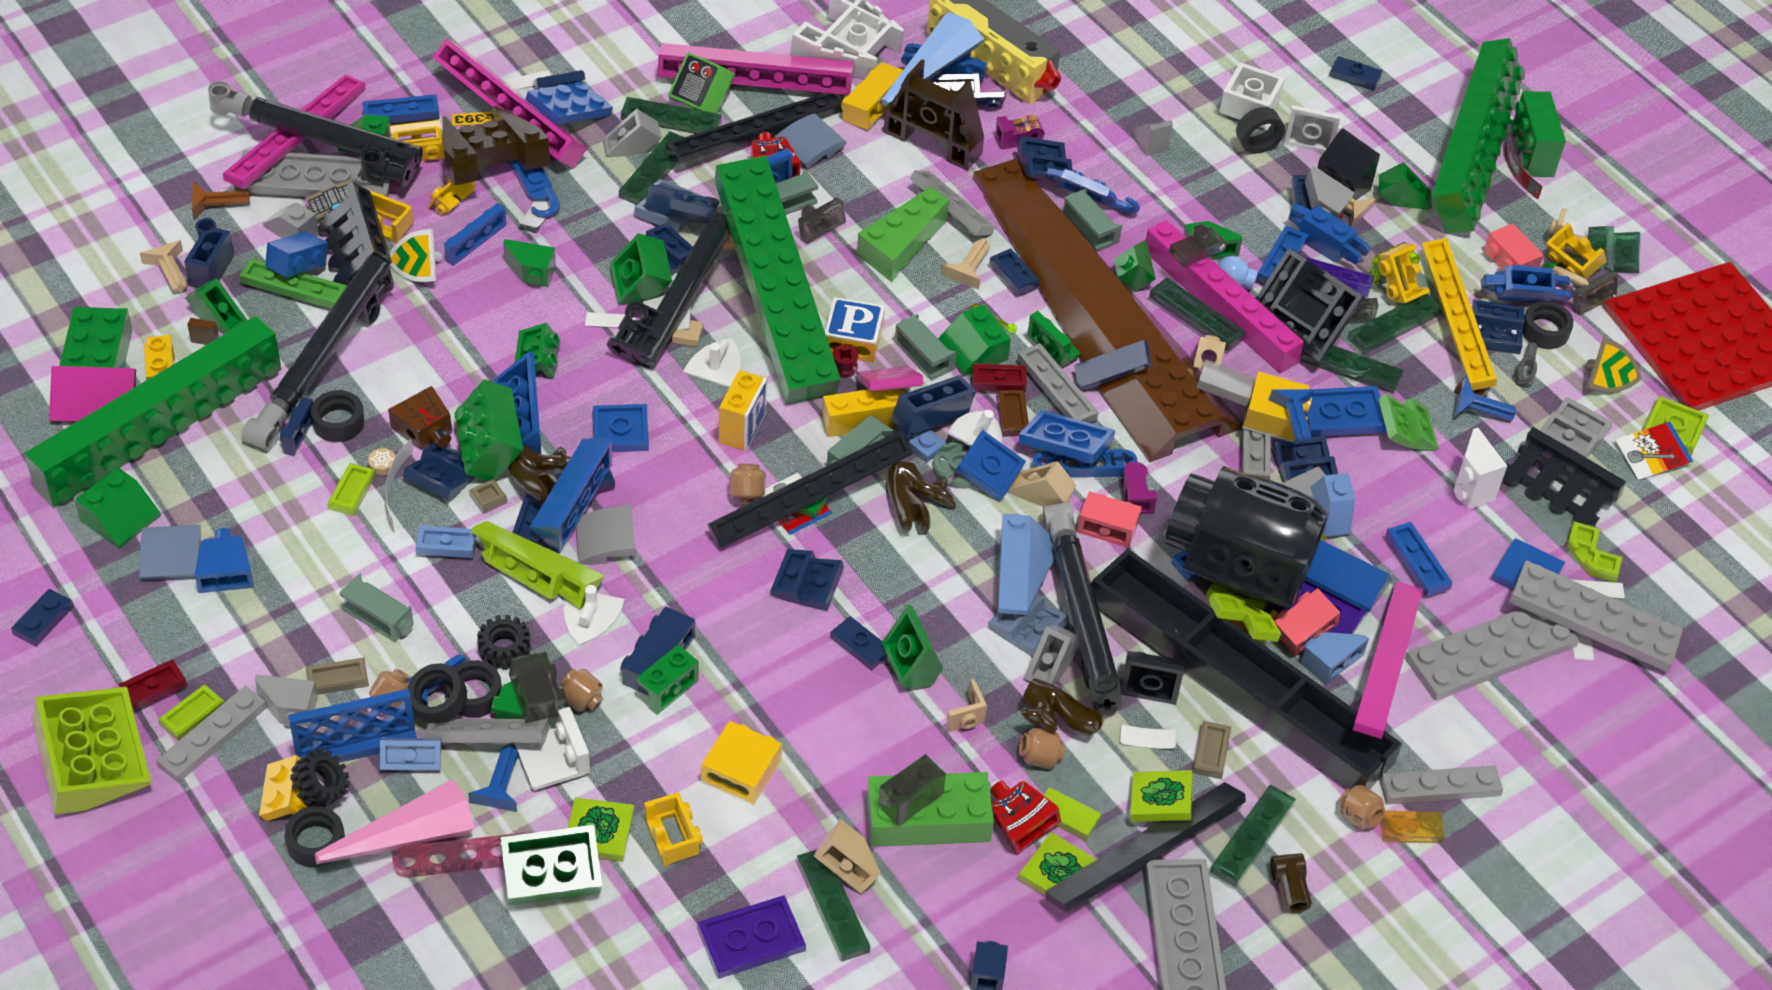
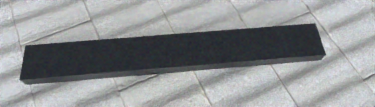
(749, 128)
(809, 489)
(1143, 848)

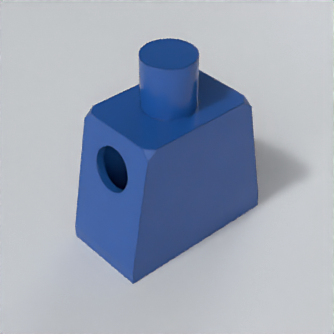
(223, 563)

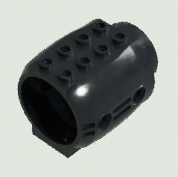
(1247, 534)

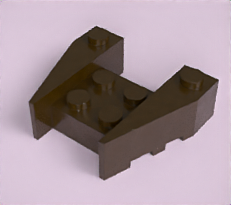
(938, 113)
(491, 144)

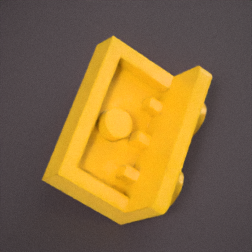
(278, 795)

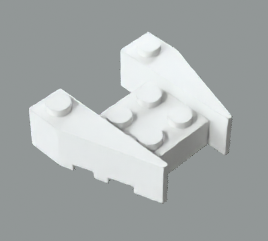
(854, 36)

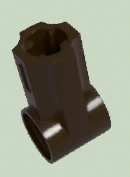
(1291, 874)

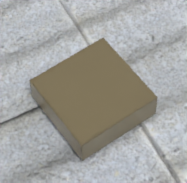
(488, 496)

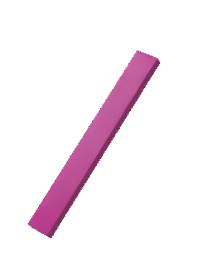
(281, 142)
(1388, 660)

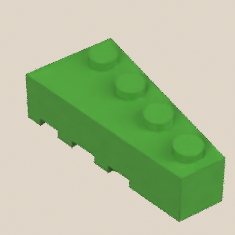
(901, 233)

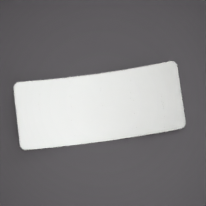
(530, 218)
(1148, 737)

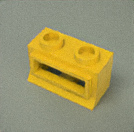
(432, 147)
(394, 211)
(1582, 246)
(1408, 271)
(158, 354)
(666, 808)

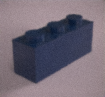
(933, 405)
(664, 633)

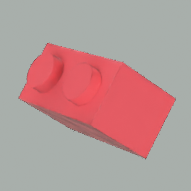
(1511, 247)
(1109, 519)
(1306, 620)

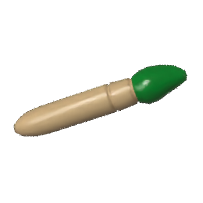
(1574, 278)

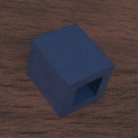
(989, 966)

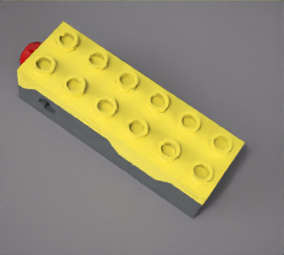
(1012, 51)

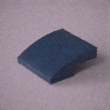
(1040, 154)
(675, 245)
(1500, 325)
(1299, 458)
(439, 471)
(807, 579)

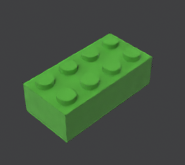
(955, 817)

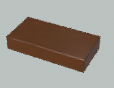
(1012, 411)

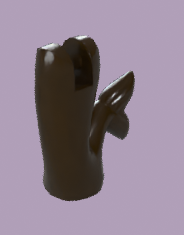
(532, 468)
(902, 482)
(1046, 699)

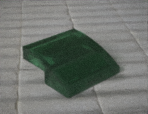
(1621, 248)

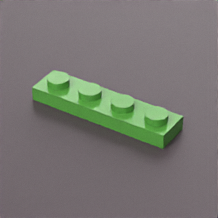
(300, 286)

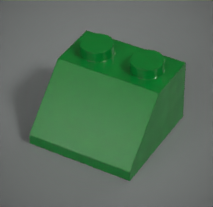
(641, 270)
(976, 339)
(116, 508)
(911, 651)

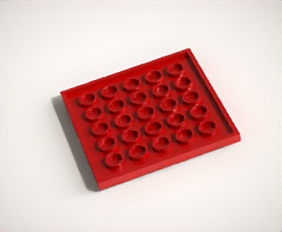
(1701, 334)

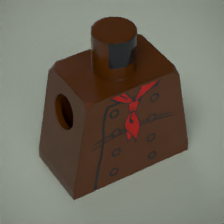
(422, 419)

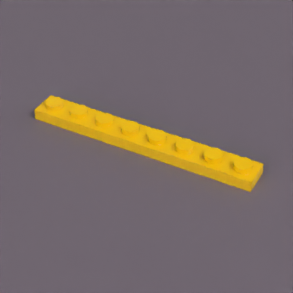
(1459, 314)

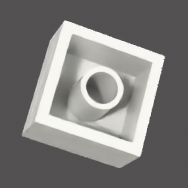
(1249, 90)

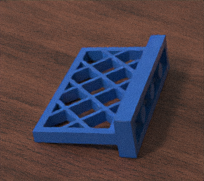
(357, 740)

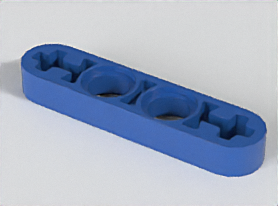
(1089, 469)

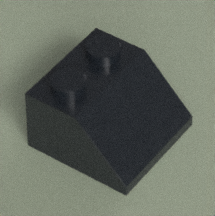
(1350, 163)
(1152, 677)

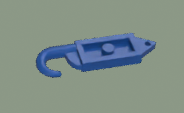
(536, 187)
(1096, 189)

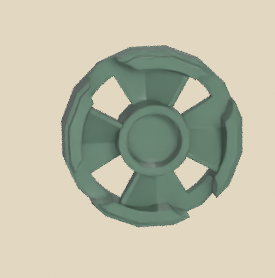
(952, 454)

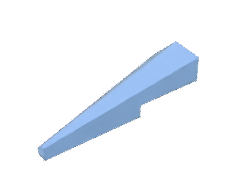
(946, 44)

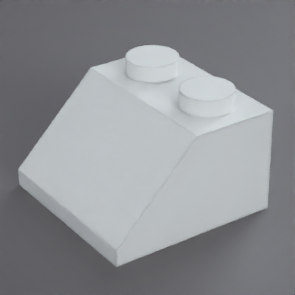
(1311, 129)
(1479, 473)

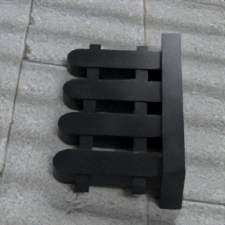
(362, 224)
(1572, 467)

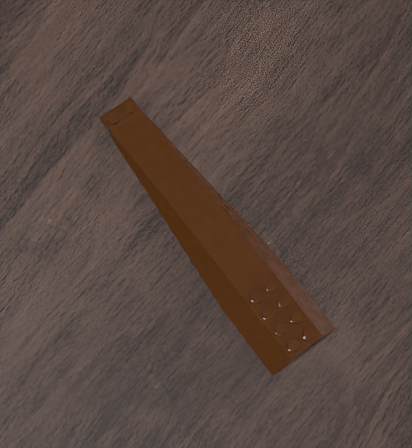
(1103, 316)

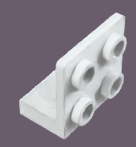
(560, 755)

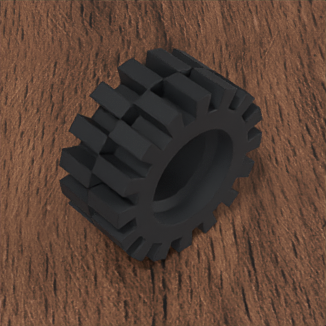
(503, 629)
(308, 784)

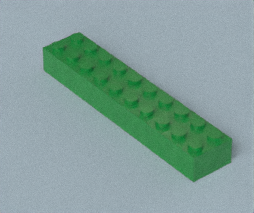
(1478, 136)
(776, 280)
(153, 411)

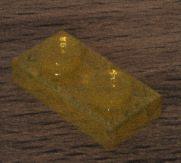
(1412, 827)

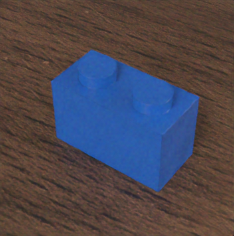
(296, 254)

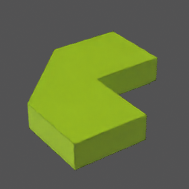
(1596, 563)
(1232, 607)

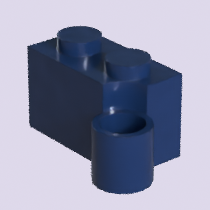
(209, 253)

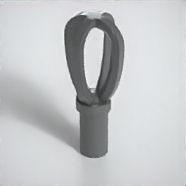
(1528, 359)

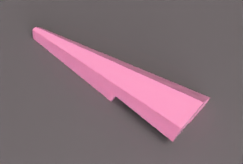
(429, 818)

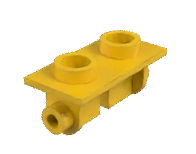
(444, 197)

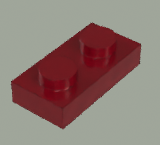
(999, 377)
(154, 684)

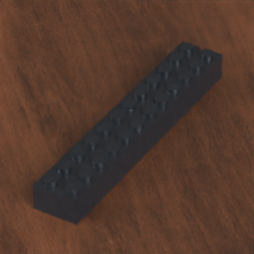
(1243, 671)

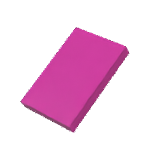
(890, 378)
(83, 390)

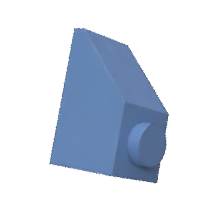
(1337, 496)
(1332, 654)

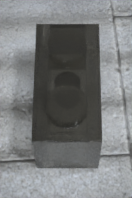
(536, 686)
(911, 789)

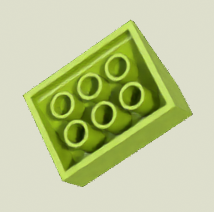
(89, 748)

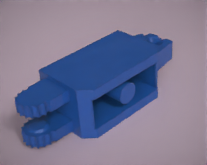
(964, 65)
(1329, 234)
(1526, 284)

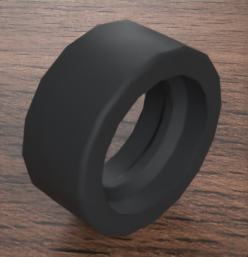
(1266, 140)
(1549, 311)
(337, 400)
(477, 670)
(451, 706)
(306, 818)

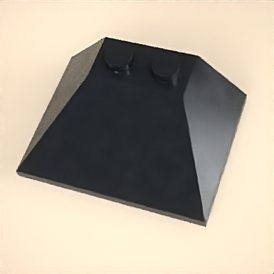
(1309, 302)

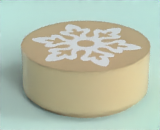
(381, 460)

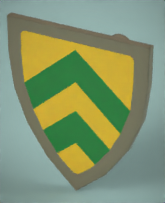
(1613, 368)

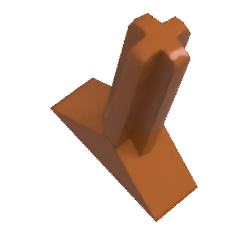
(203, 199)

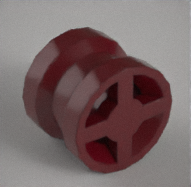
(846, 360)

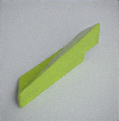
(536, 565)

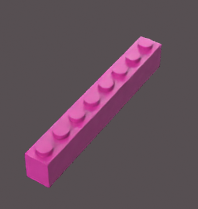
(765, 68)
(499, 93)
(1218, 290)

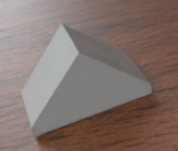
(1153, 136)

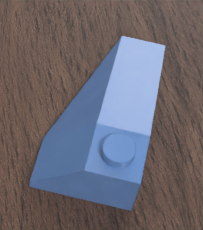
(1023, 562)

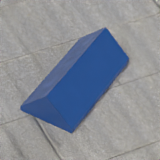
(522, 380)
(573, 492)
(1347, 576)

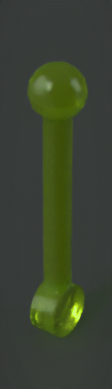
(1012, 328)

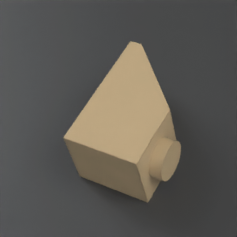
(1043, 485)
(848, 856)

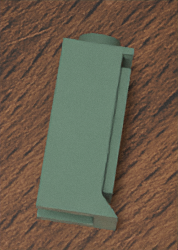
(797, 192)
(1091, 221)
(924, 348)
(861, 436)
(377, 609)

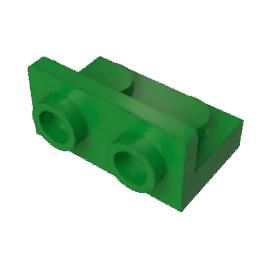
(1053, 340)
(543, 343)
(669, 678)

